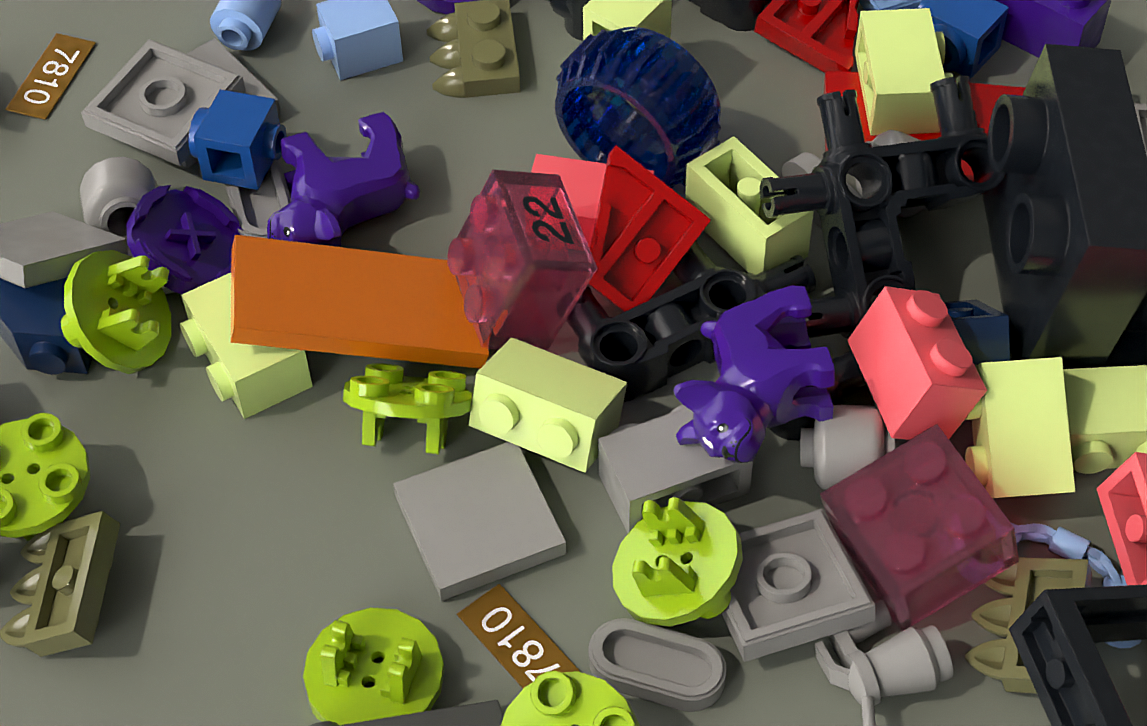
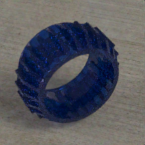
(653, 77)

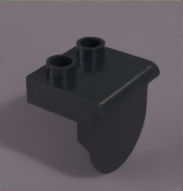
(1071, 212)

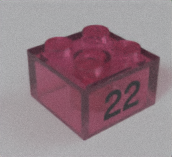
(520, 259)
(920, 527)

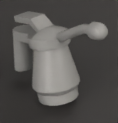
(900, 666)

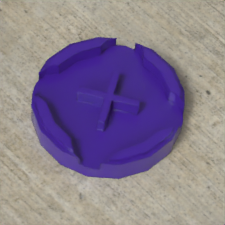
(185, 234)

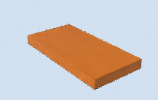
(349, 303)

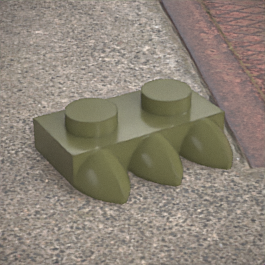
(477, 50)
(1023, 584)
(66, 588)

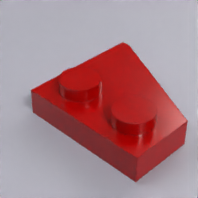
(813, 30)
(638, 232)

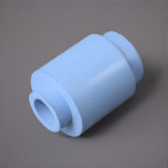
(243, 22)

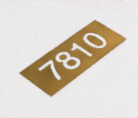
(50, 76)
(513, 637)

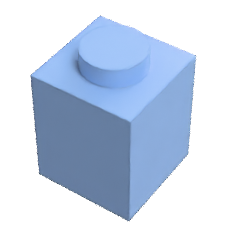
(357, 36)

